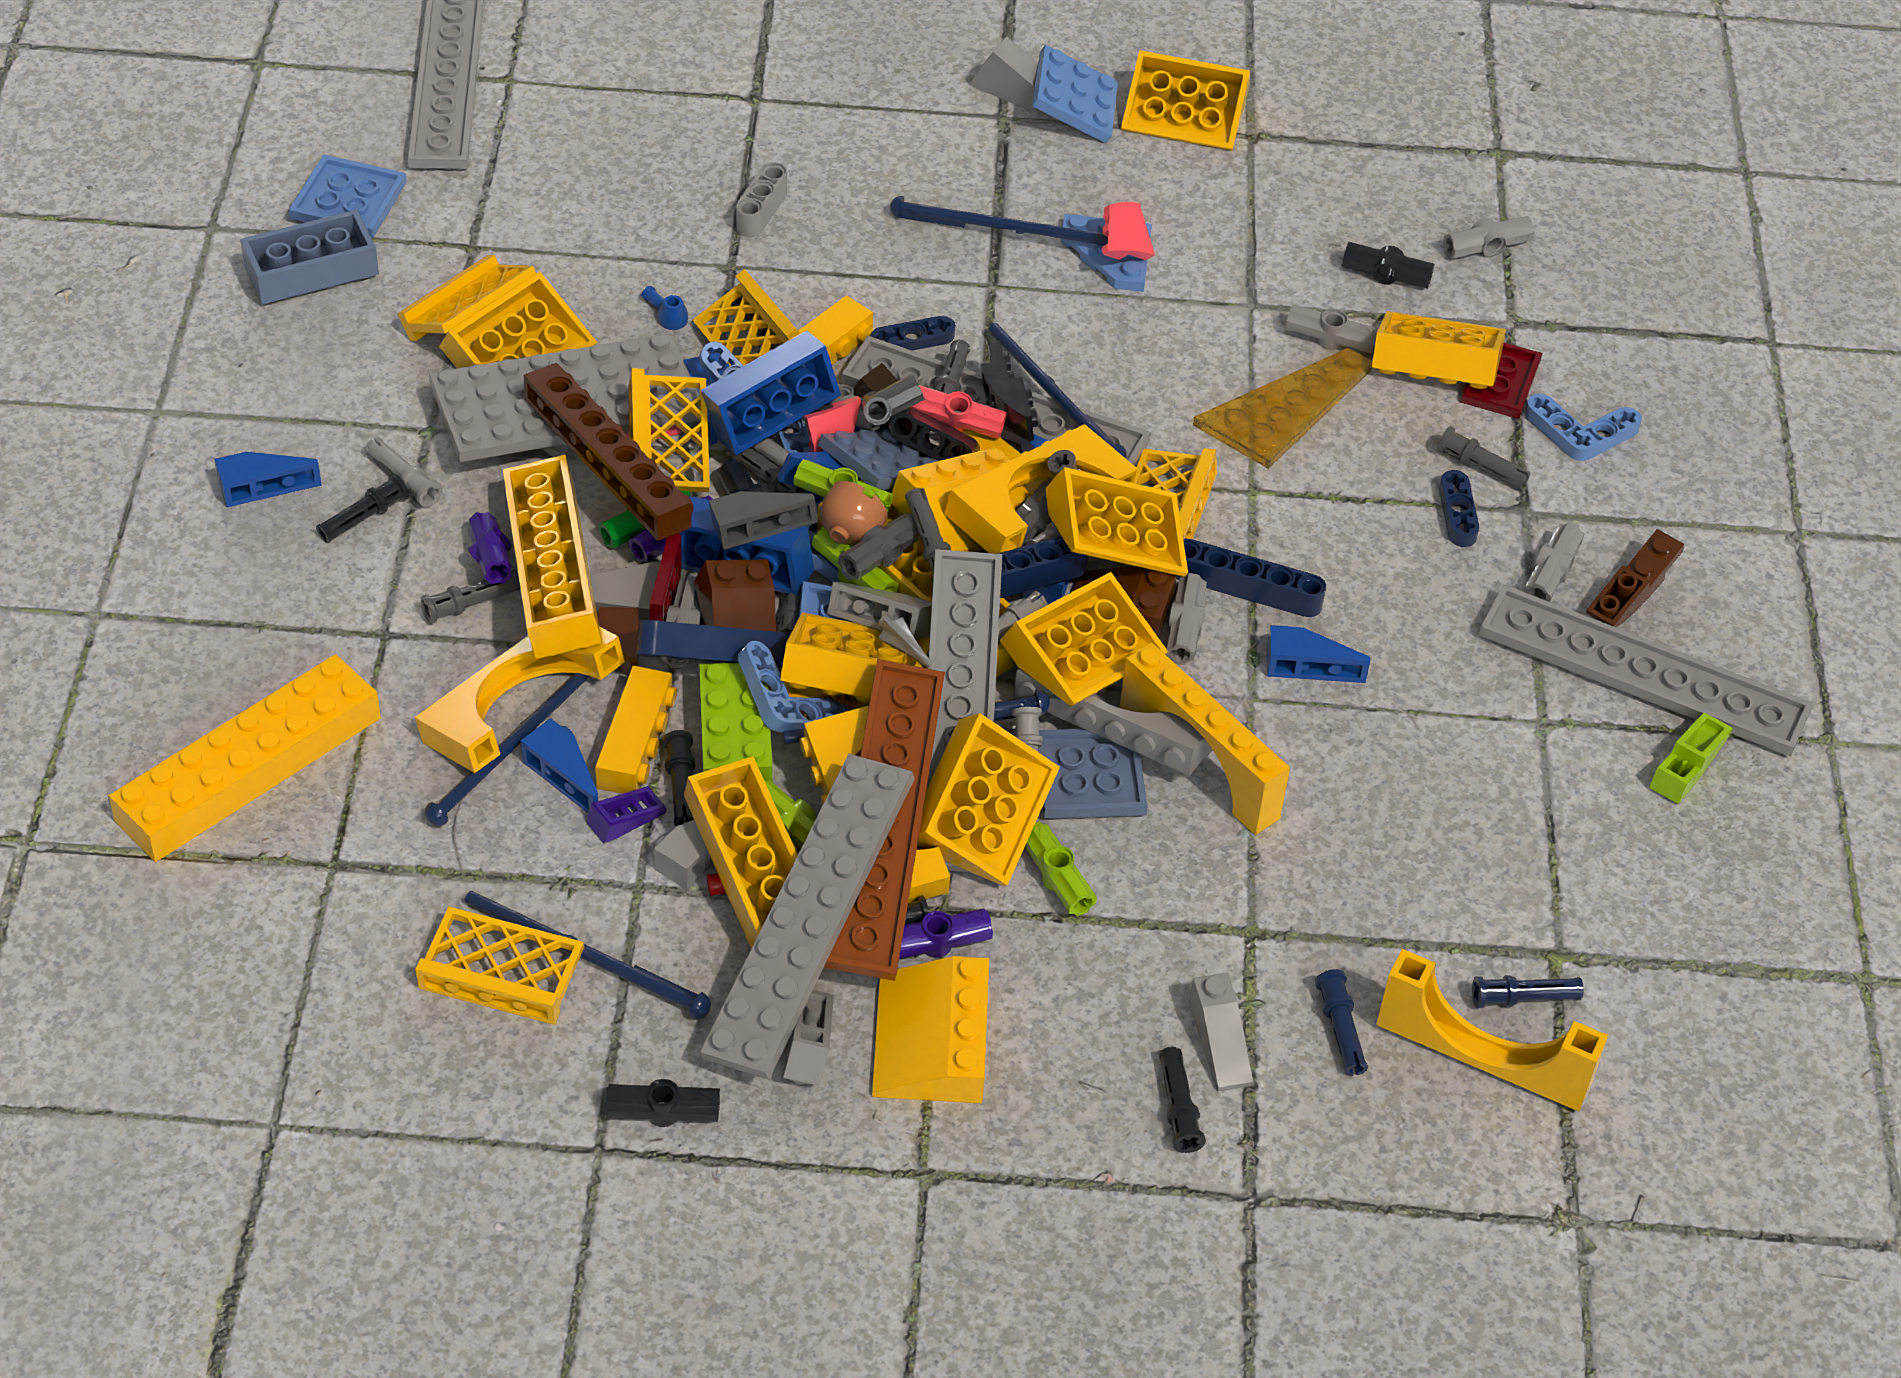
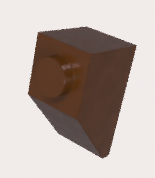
(624, 624)

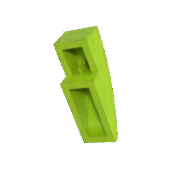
(1690, 757)

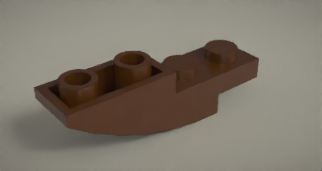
(1637, 580)

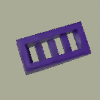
(608, 826)

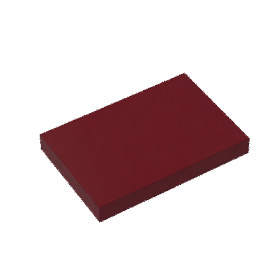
(1512, 383)
(667, 579)

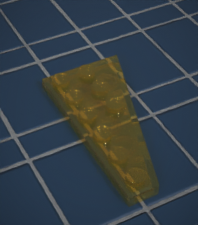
(1281, 412)

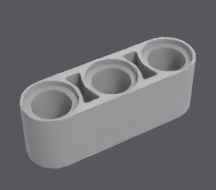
(761, 199)

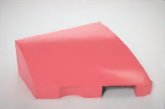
(1126, 232)
(838, 418)

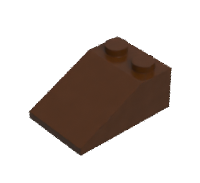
(1147, 588)
(737, 594)

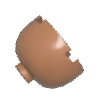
(850, 512)

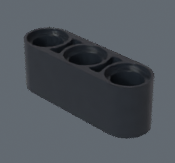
(919, 436)

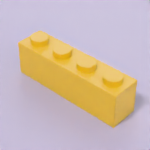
(841, 327)
(635, 730)

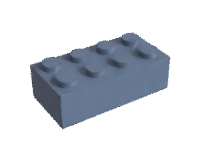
(309, 256)

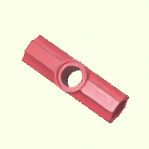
(973, 415)

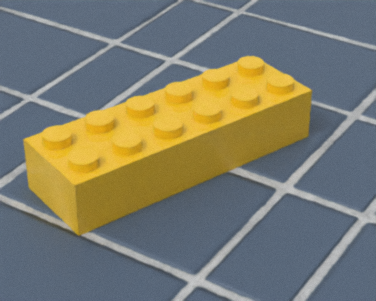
(742, 838)

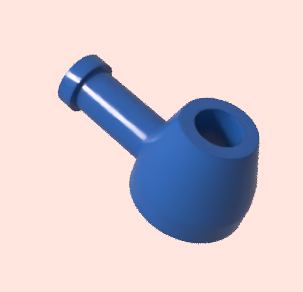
(672, 310)

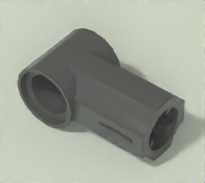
(895, 399)

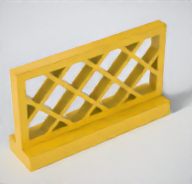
(462, 297)
(766, 316)
(641, 424)
(1197, 490)
(484, 987)

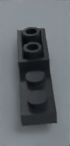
(1008, 393)

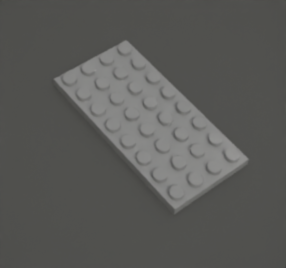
(488, 406)

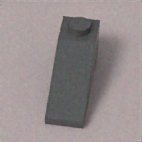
(757, 515)

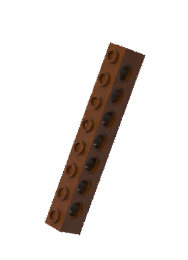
(608, 451)

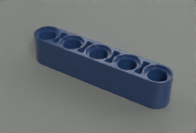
(1039, 566)
(1255, 579)
(704, 641)

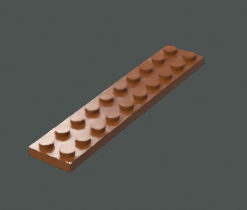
(899, 734)

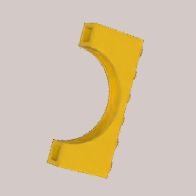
(984, 504)
(456, 720)
(828, 745)
(1253, 770)
(1552, 1069)

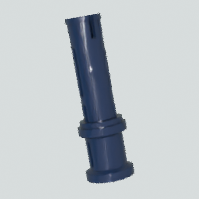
(1511, 991)
(1339, 1008)

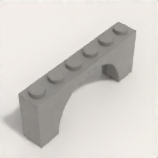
(1154, 735)

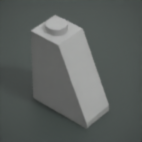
(1008, 75)
(626, 587)

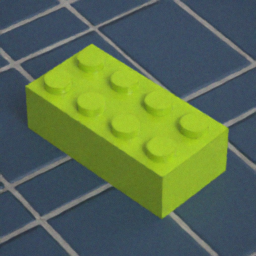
(731, 720)

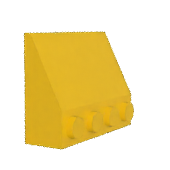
(1186, 100)
(516, 326)
(1438, 349)
(939, 479)
(1118, 520)
(1080, 640)
(838, 656)
(985, 799)
(933, 1031)

